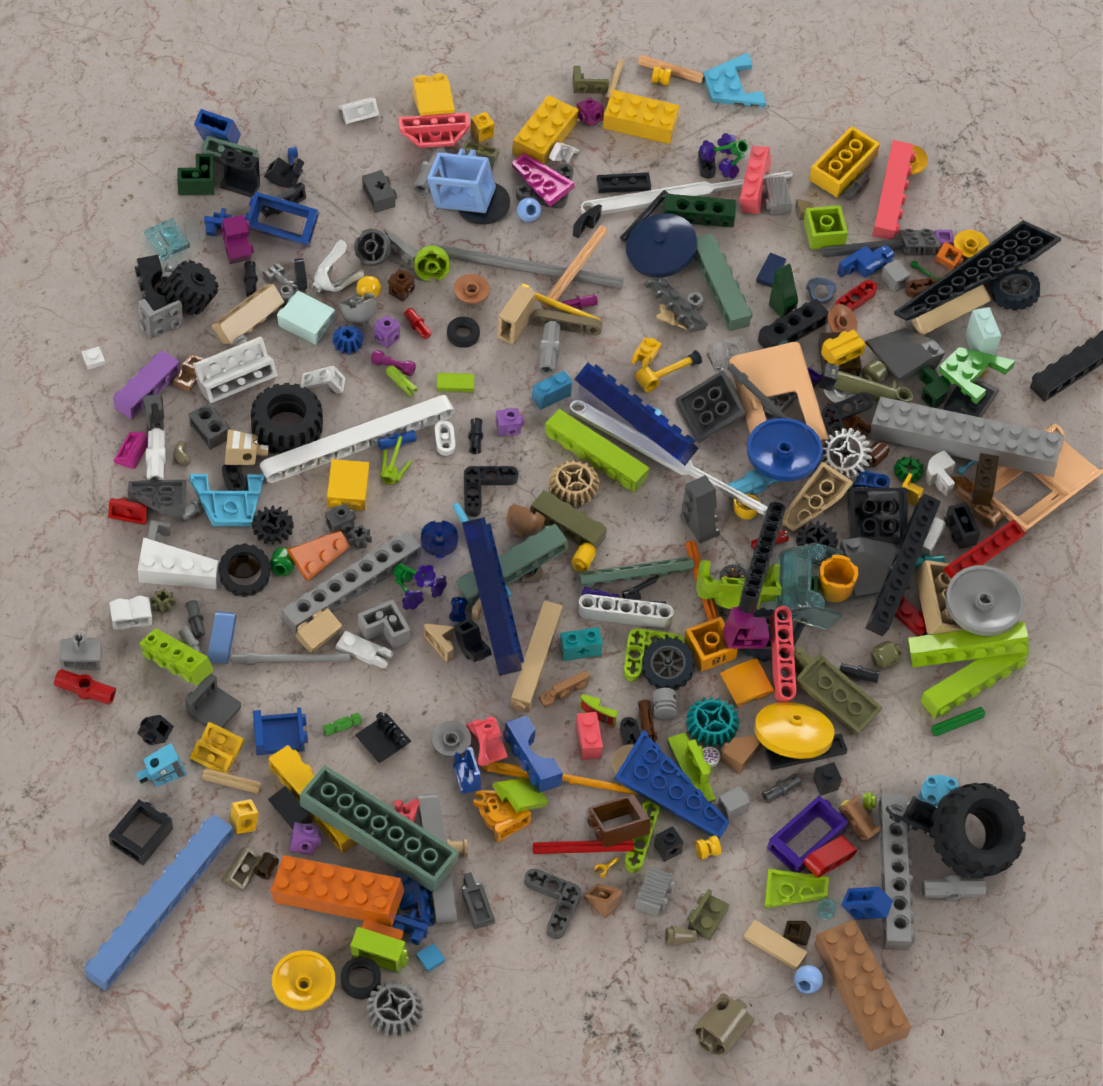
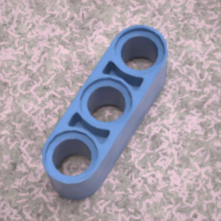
(221, 637)

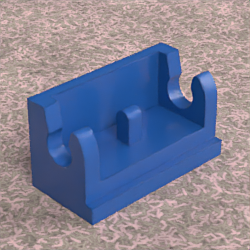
(467, 772)

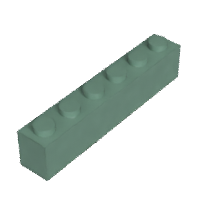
(721, 283)
(520, 560)

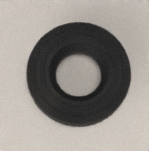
(460, 322)

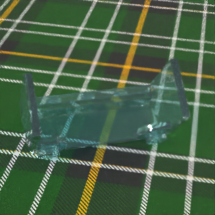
(795, 581)

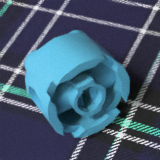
(936, 787)

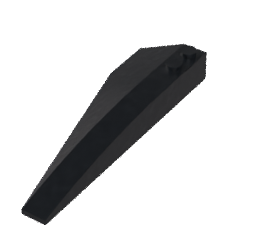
(1006, 253)

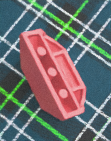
(435, 129)

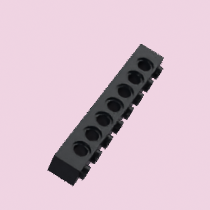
(903, 565)

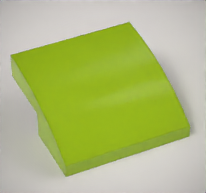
(520, 794)

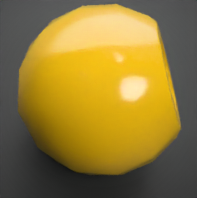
(368, 284)

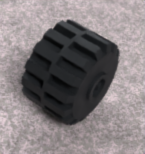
(191, 286)

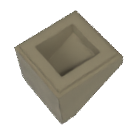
(801, 206)

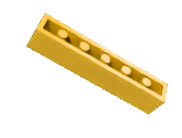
(296, 776)

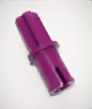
(581, 302)

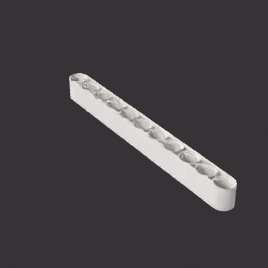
(355, 439)

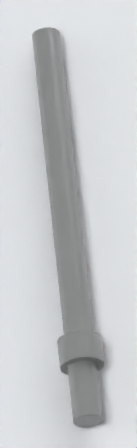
(251, 657)

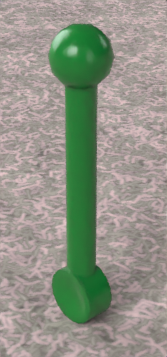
(914, 264)

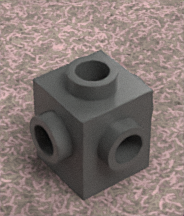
(340, 519)

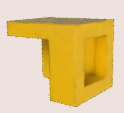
(913, 491)

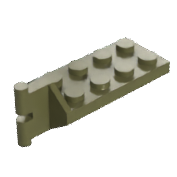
(834, 691)

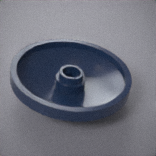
(661, 245)

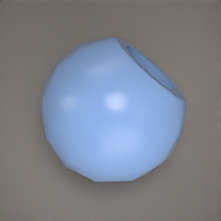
(529, 210)
(808, 979)

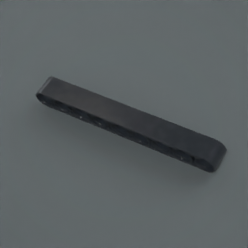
(762, 557)

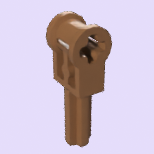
(986, 514)

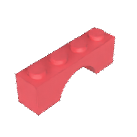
(752, 189)

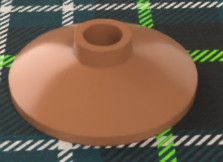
(471, 283)
(841, 319)

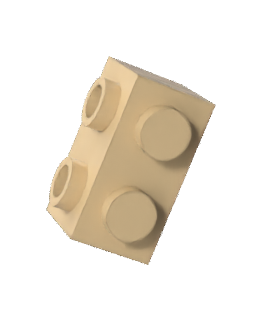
(318, 631)

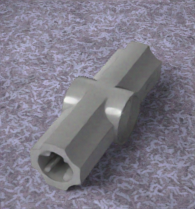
(421, 184)
(549, 348)
(953, 888)

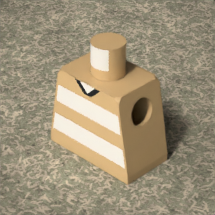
(243, 448)

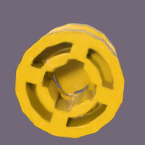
(661, 75)
(708, 847)

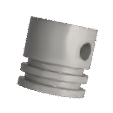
(664, 703)

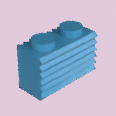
(552, 390)

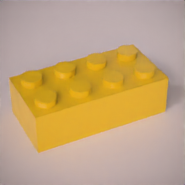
(641, 116)
(545, 127)
(844, 161)

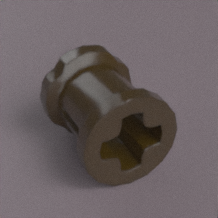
(266, 865)

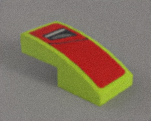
(592, 704)

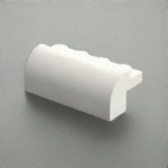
(234, 370)

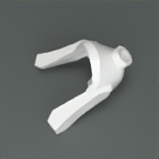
(323, 278)

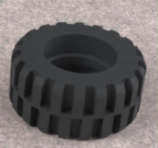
(286, 399)

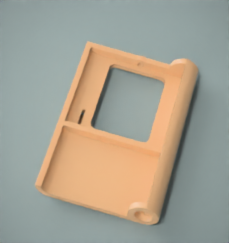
(775, 373)
(1071, 476)

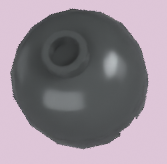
(372, 247)

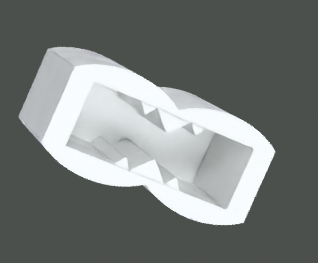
(130, 613)

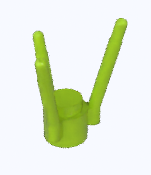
(390, 473)

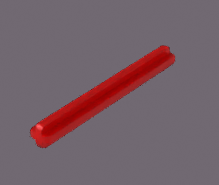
(586, 846)

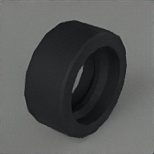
(360, 962)

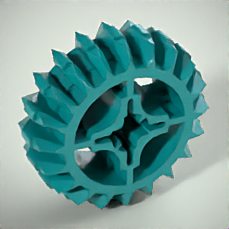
(710, 712)

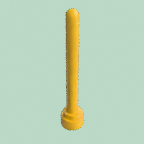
(558, 305)

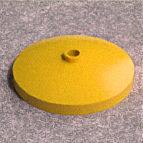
(794, 730)

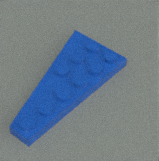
(666, 785)

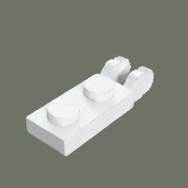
(363, 649)

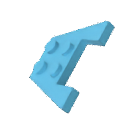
(725, 86)
(228, 507)

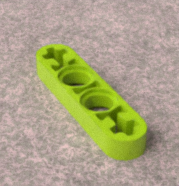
(645, 839)

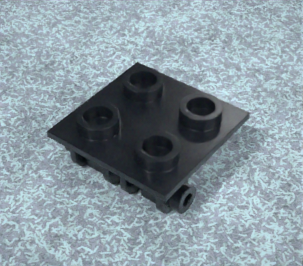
(383, 737)

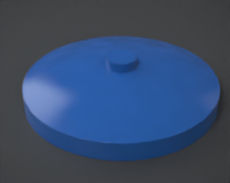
(784, 449)

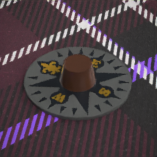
(733, 571)

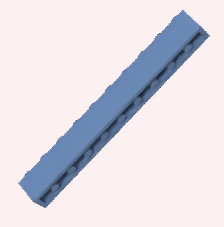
(158, 902)

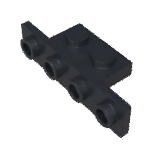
(916, 815)

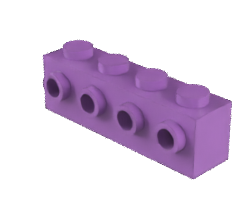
(147, 382)

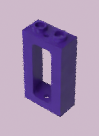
(817, 808)

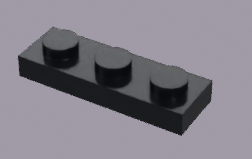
(623, 182)

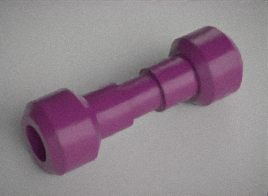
(407, 367)

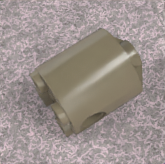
(722, 1025)

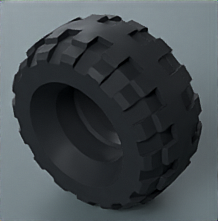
(1001, 825)

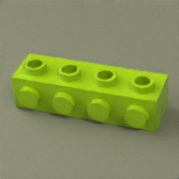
(176, 657)

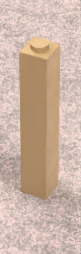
(536, 656)

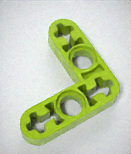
(644, 642)

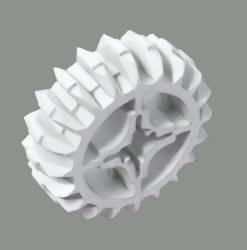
(849, 437)

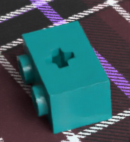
(580, 644)

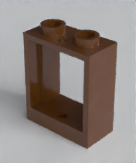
(615, 809)

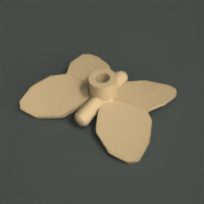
(670, 317)

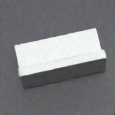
(359, 110)

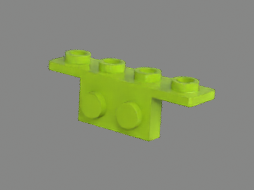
(691, 761)

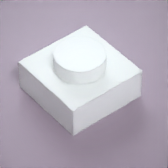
(93, 358)

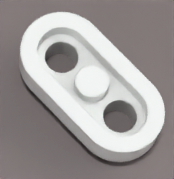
(445, 439)

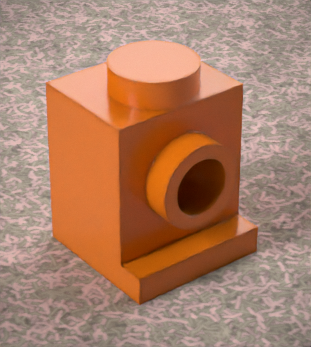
(948, 250)

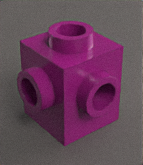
(590, 111)

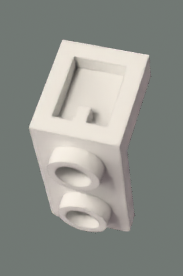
(328, 375)

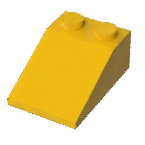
(432, 94)

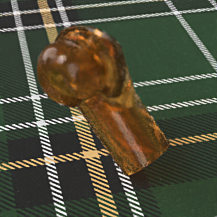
(962, 482)

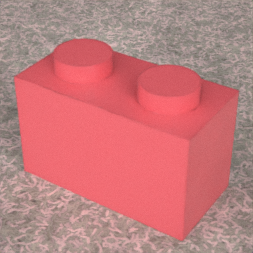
(589, 736)

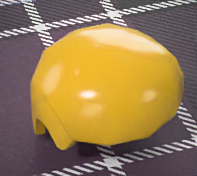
(743, 511)

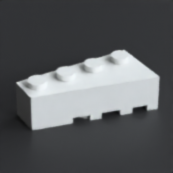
(176, 567)

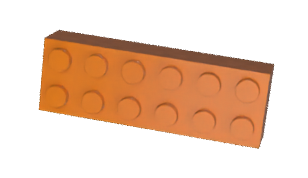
(337, 890)

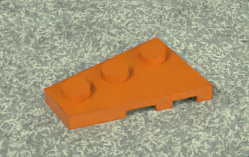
(317, 554)

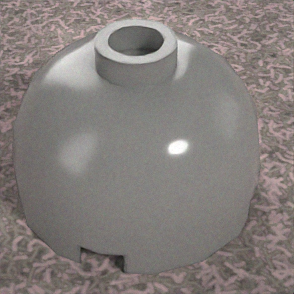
(359, 309)

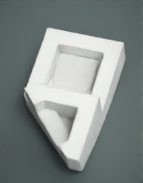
(562, 152)

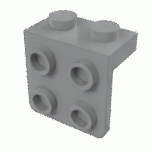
(159, 321)

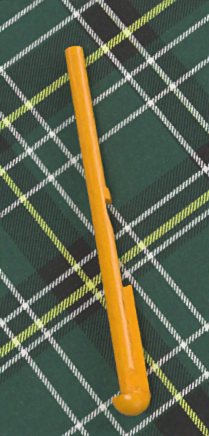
(517, 771)

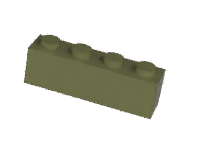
(572, 523)

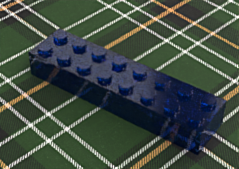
(493, 596)

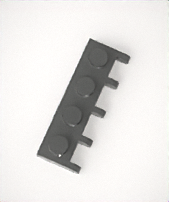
(677, 304)

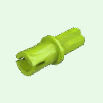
(401, 380)

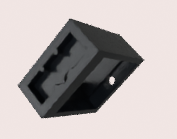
(132, 849)

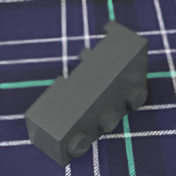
(699, 508)

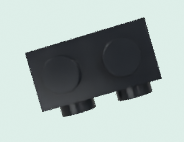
(962, 525)

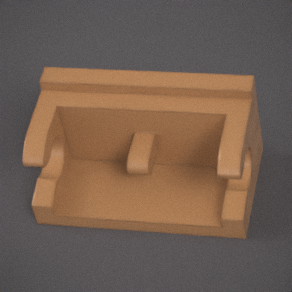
(859, 819)

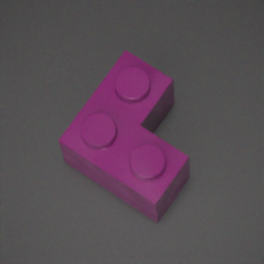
(235, 234)
(745, 631)

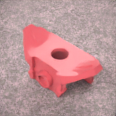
(489, 740)

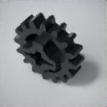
(270, 523)
(815, 533)

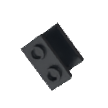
(240, 172)

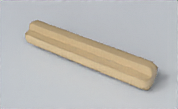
(231, 781)

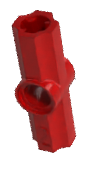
(95, 690)

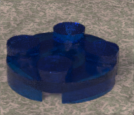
(435, 547)

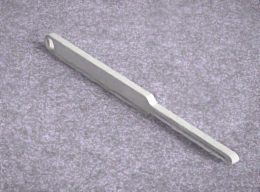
(645, 198)
(646, 446)

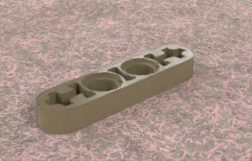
(587, 325)

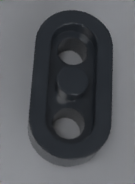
(235, 479)

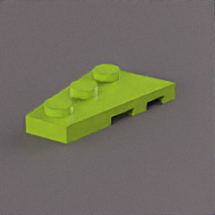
(793, 888)

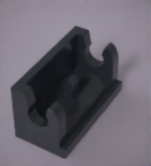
(289, 807)

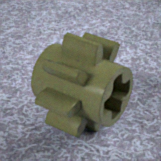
(163, 601)

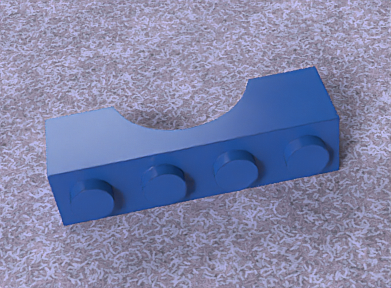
(542, 771)

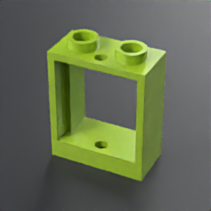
(384, 950)

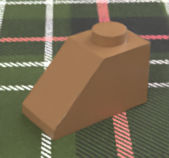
(740, 752)

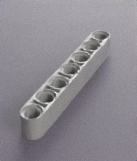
(431, 821)

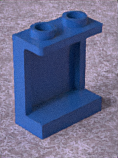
(278, 731)

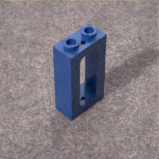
(260, 200)

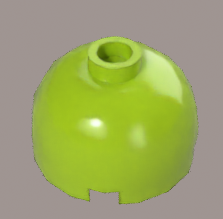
(431, 263)

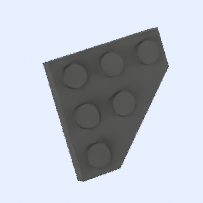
(161, 495)

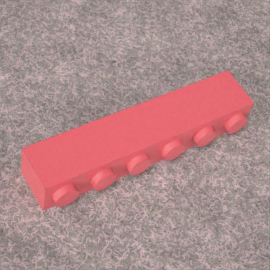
(893, 188)

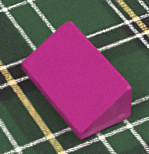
(132, 449)

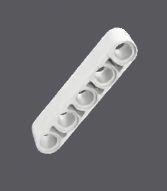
(618, 605)

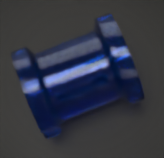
(458, 609)

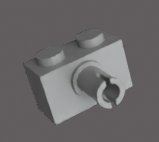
(80, 653)

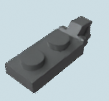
(477, 902)

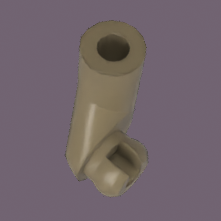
(179, 454)

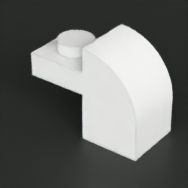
(938, 472)

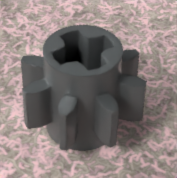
(359, 537)

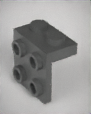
(211, 703)

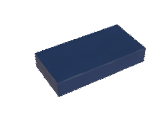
(768, 270)

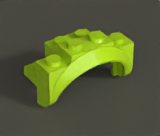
(729, 590)

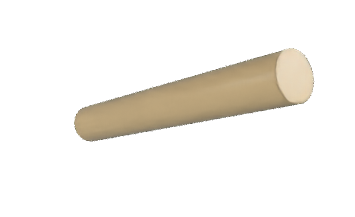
(615, 78)

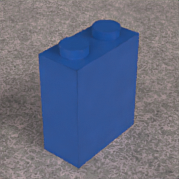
(216, 126)

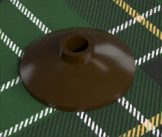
(244, 567)

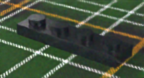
(779, 761)

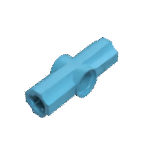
(752, 483)

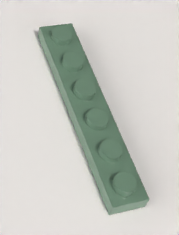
(643, 570)

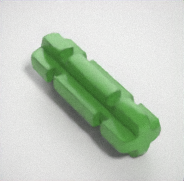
(342, 724)

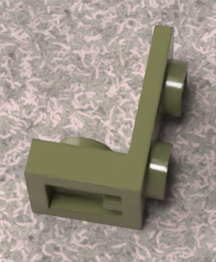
(583, 85)

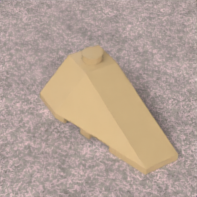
(817, 495)

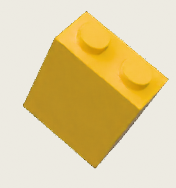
(348, 484)

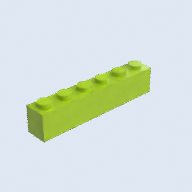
(596, 450)
(965, 646)
(970, 682)

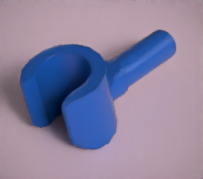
(292, 153)

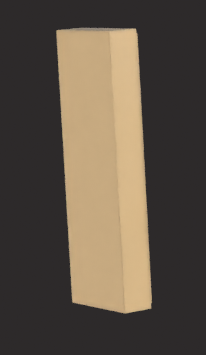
(775, 945)

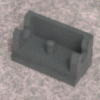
(154, 411)

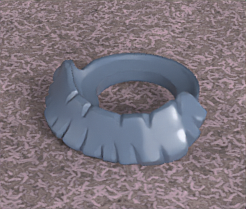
(814, 282)

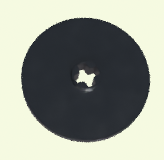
(496, 210)

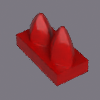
(128, 511)

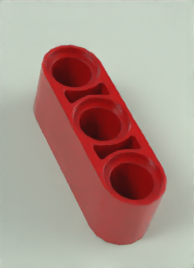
(830, 856)

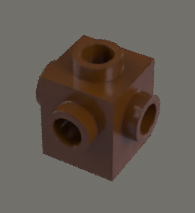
(401, 284)

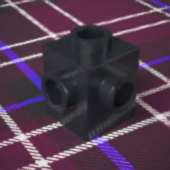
(155, 729)

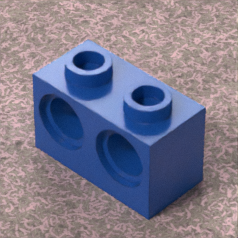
(867, 903)

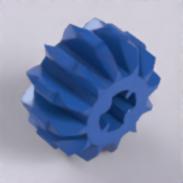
(348, 339)

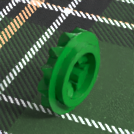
(901, 469)

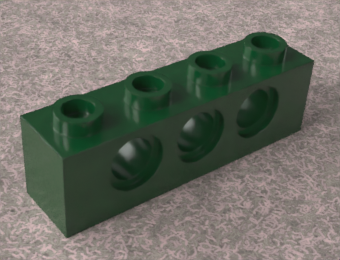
(701, 209)

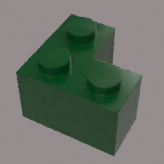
(197, 179)

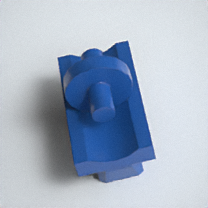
(215, 222)
(411, 924)

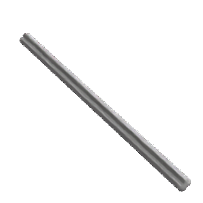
(530, 266)

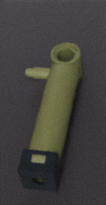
(834, 378)

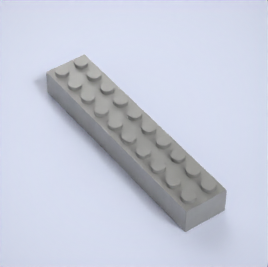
(966, 436)

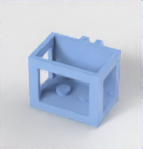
(464, 182)

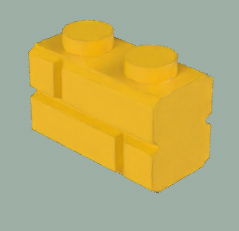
(843, 348)

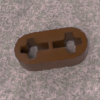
(919, 286)

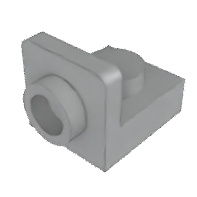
(157, 529)

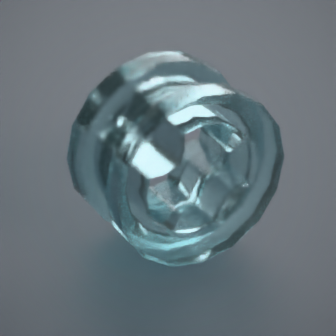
(829, 903)

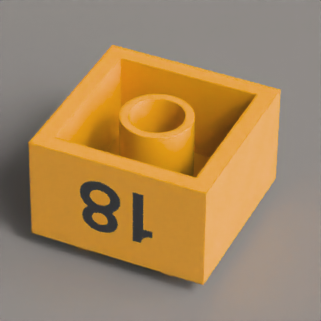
(709, 644)

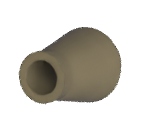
(677, 935)

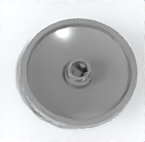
(984, 600)

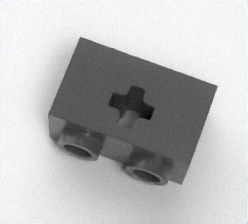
(379, 191)

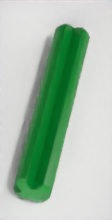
(958, 721)

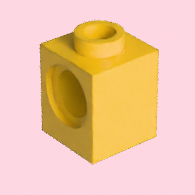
(482, 127)
(243, 816)

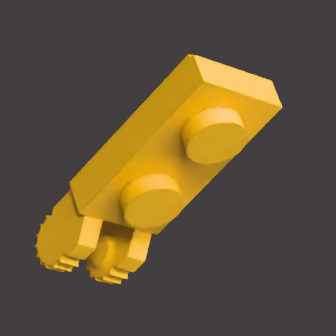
(646, 351)

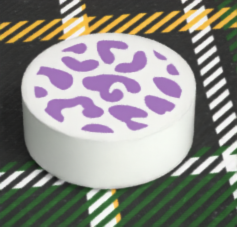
(711, 756)

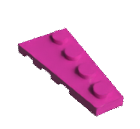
(543, 180)

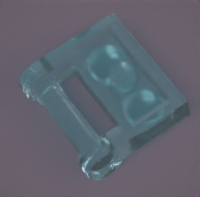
(171, 234)

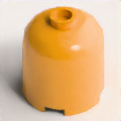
(837, 578)

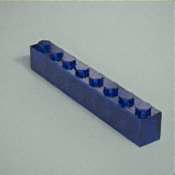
(637, 414)

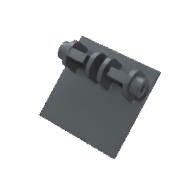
(920, 240)

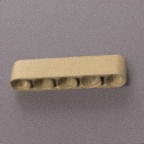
(951, 310)

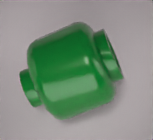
(281, 562)

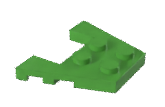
(967, 365)

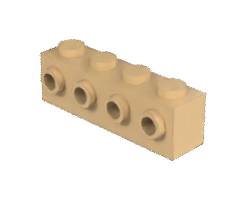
(248, 313)

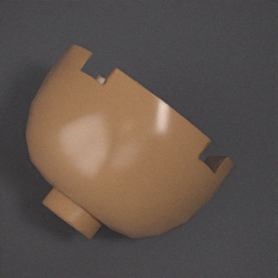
(523, 522)

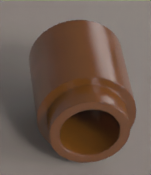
(879, 453)

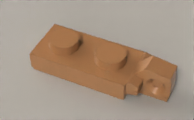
(564, 688)

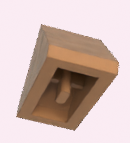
(604, 899)

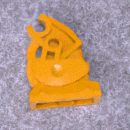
(500, 814)

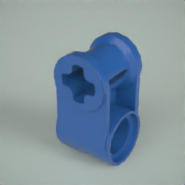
(871, 480)

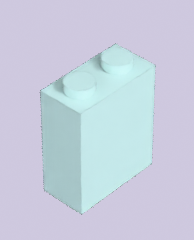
(306, 317)
(983, 332)

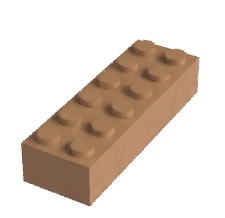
(862, 985)

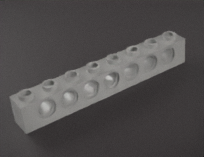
(408, 550)
(894, 937)

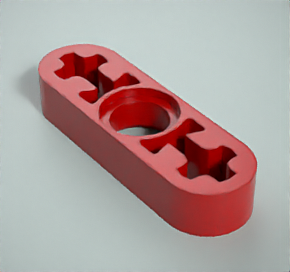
(859, 291)

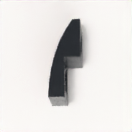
(587, 219)

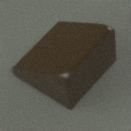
(797, 932)

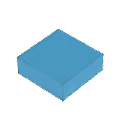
(430, 957)

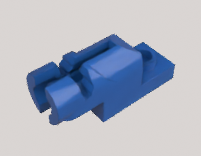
(866, 261)

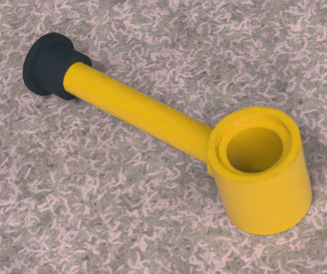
(649, 379)

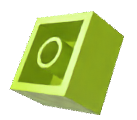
(825, 226)

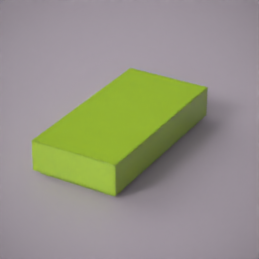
(455, 382)

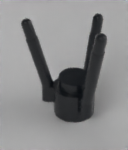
(634, 593)

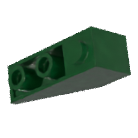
(783, 292)

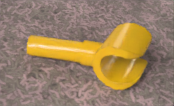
(605, 867)

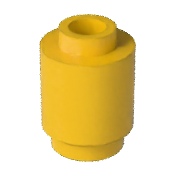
(583, 557)

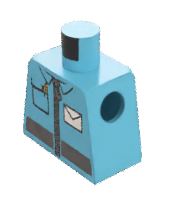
(162, 767)

